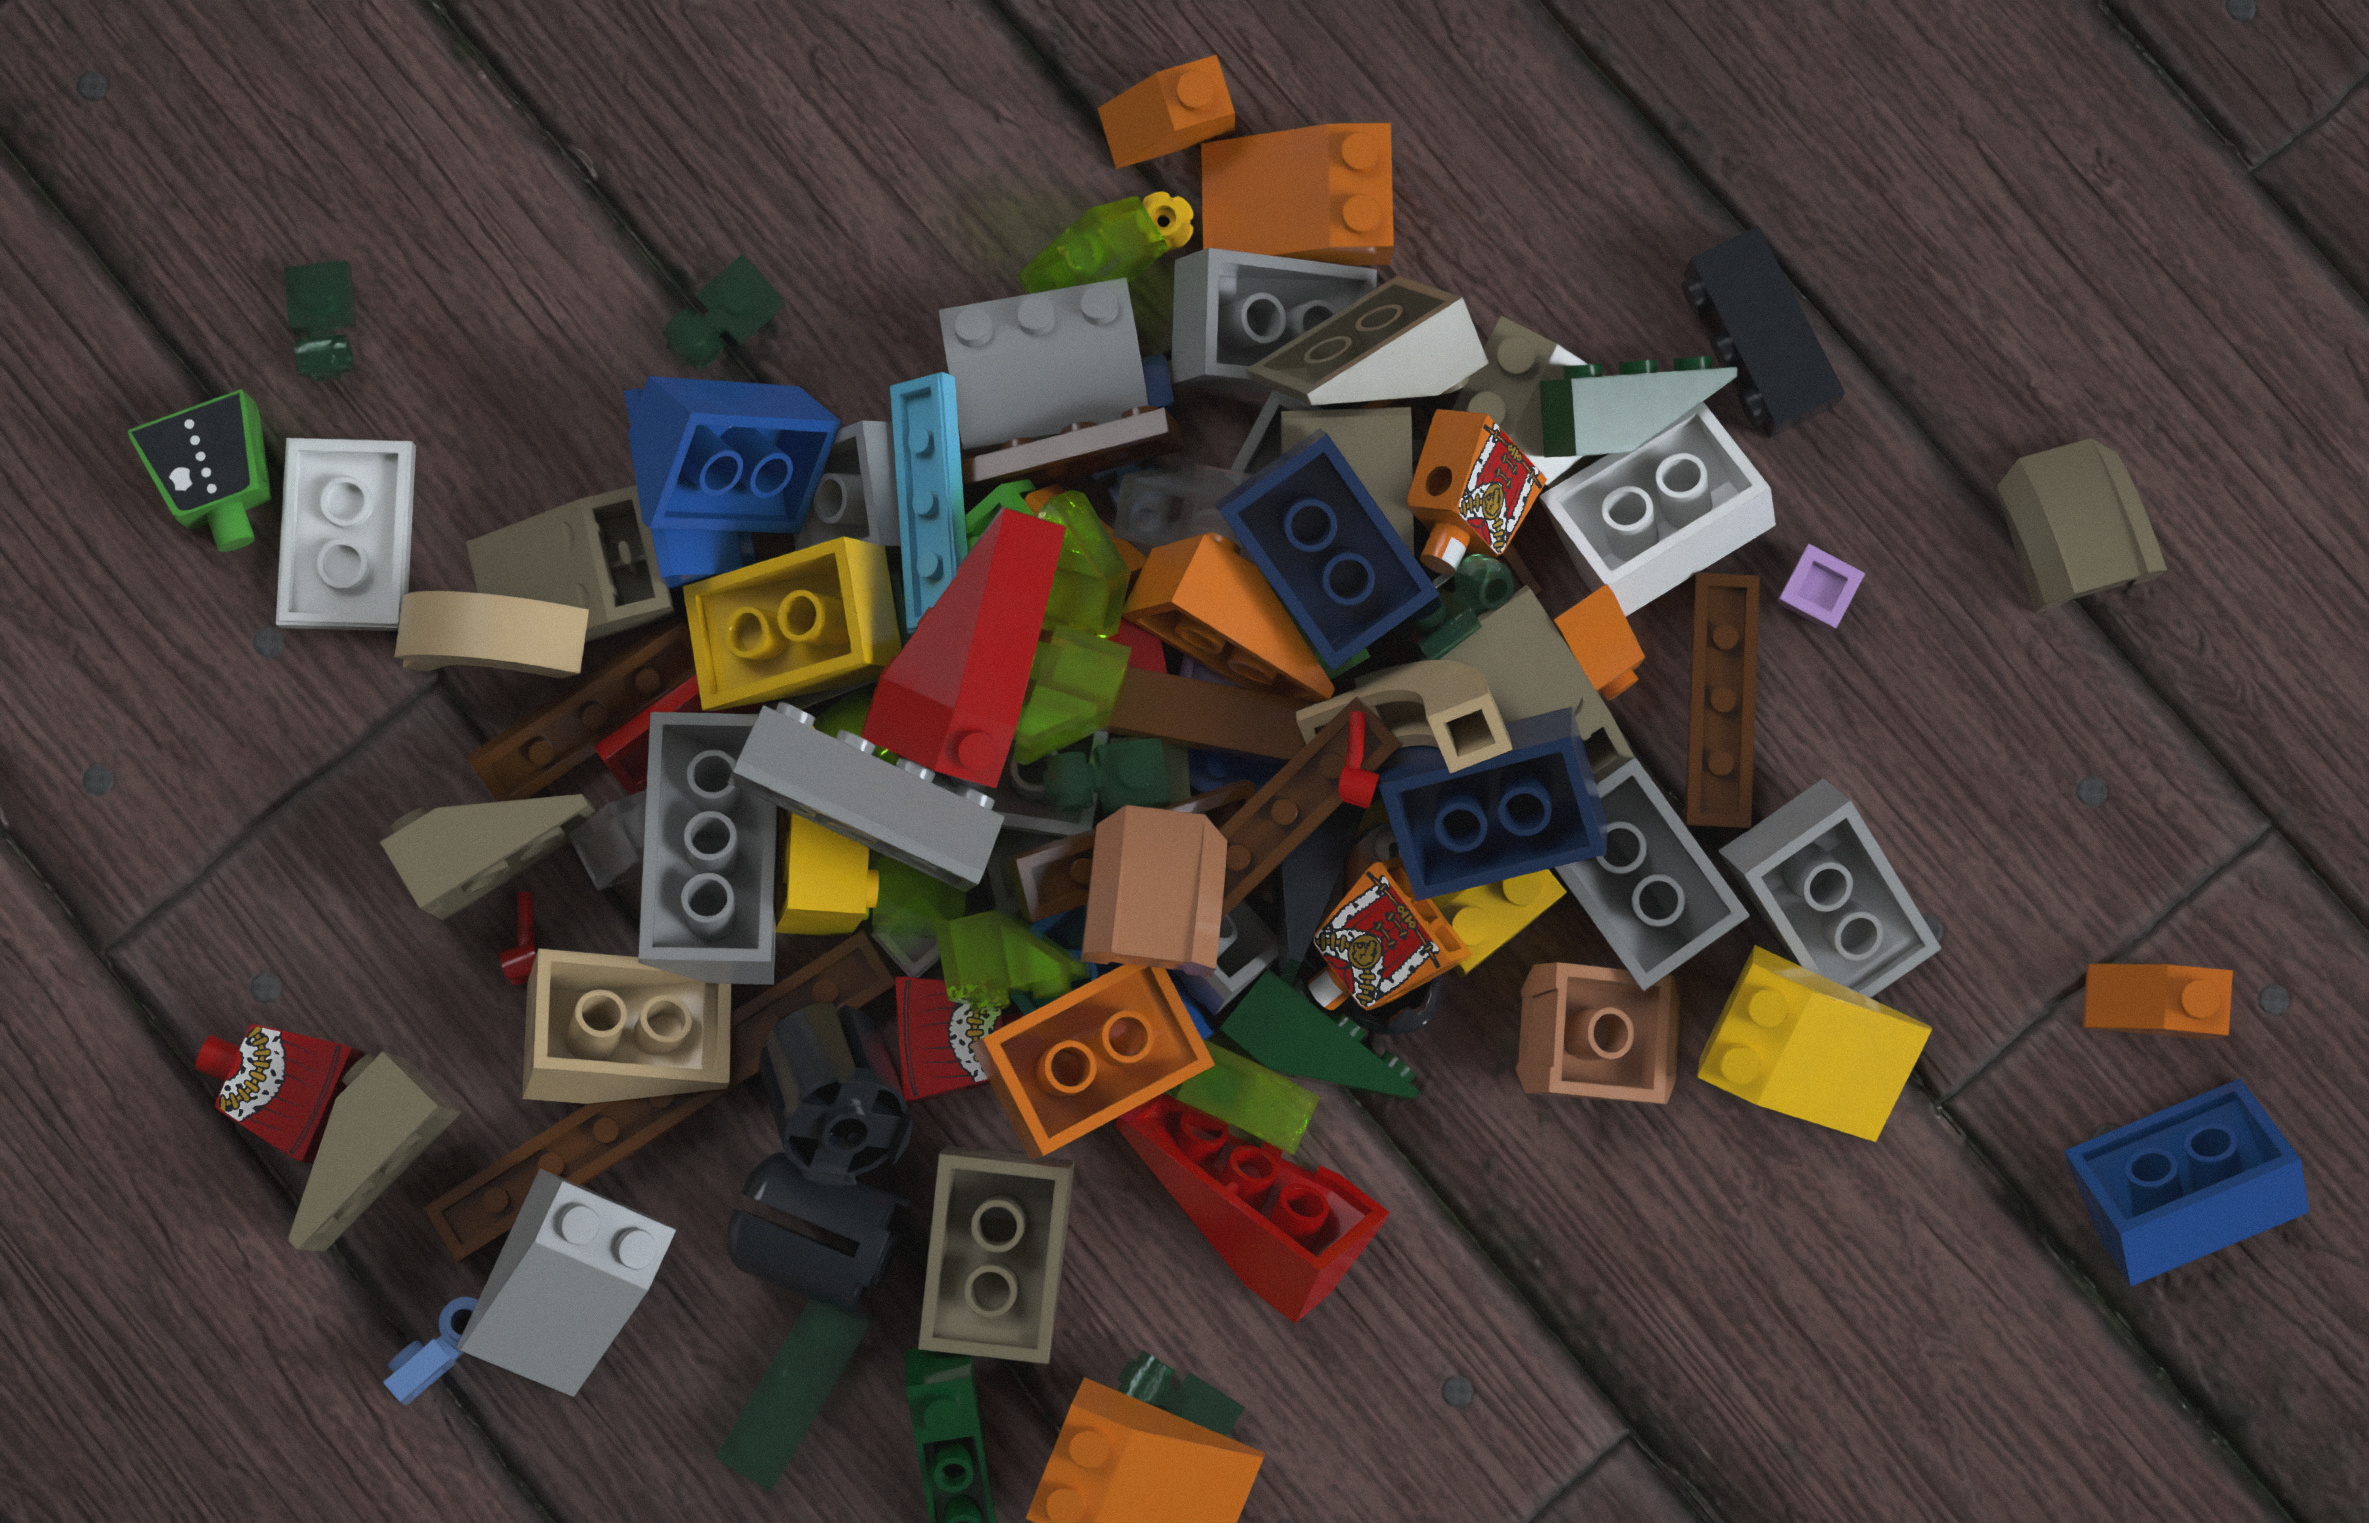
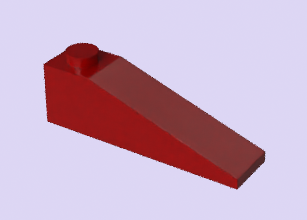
(966, 668)
(1269, 1219)

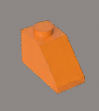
(1168, 113)
(1602, 642)
(2158, 1000)

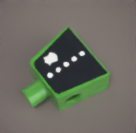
(209, 465)

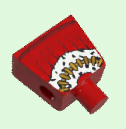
(938, 1038)
(279, 1084)

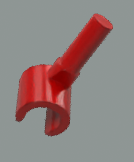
(1356, 784)
(519, 960)

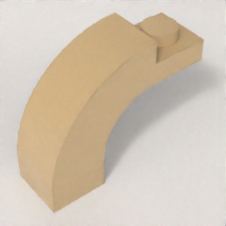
(490, 632)
(1425, 705)

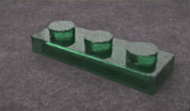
(792, 1393)

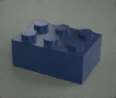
(1326, 548)
(1496, 816)

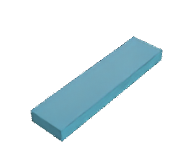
(928, 489)

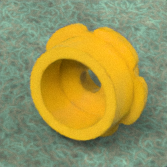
(1177, 211)

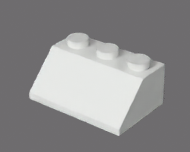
(1660, 510)

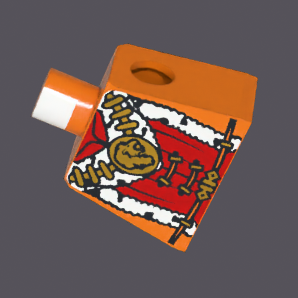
(1470, 489)
(1382, 941)

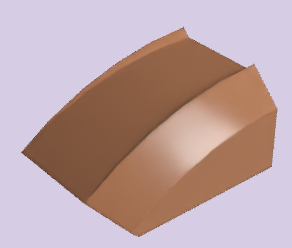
(1156, 891)
(1598, 1034)

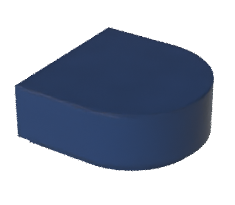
(1158, 382)

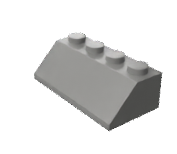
(867, 798)
(707, 855)

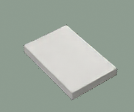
(345, 534)

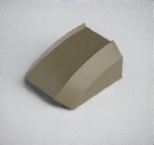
(2077, 524)

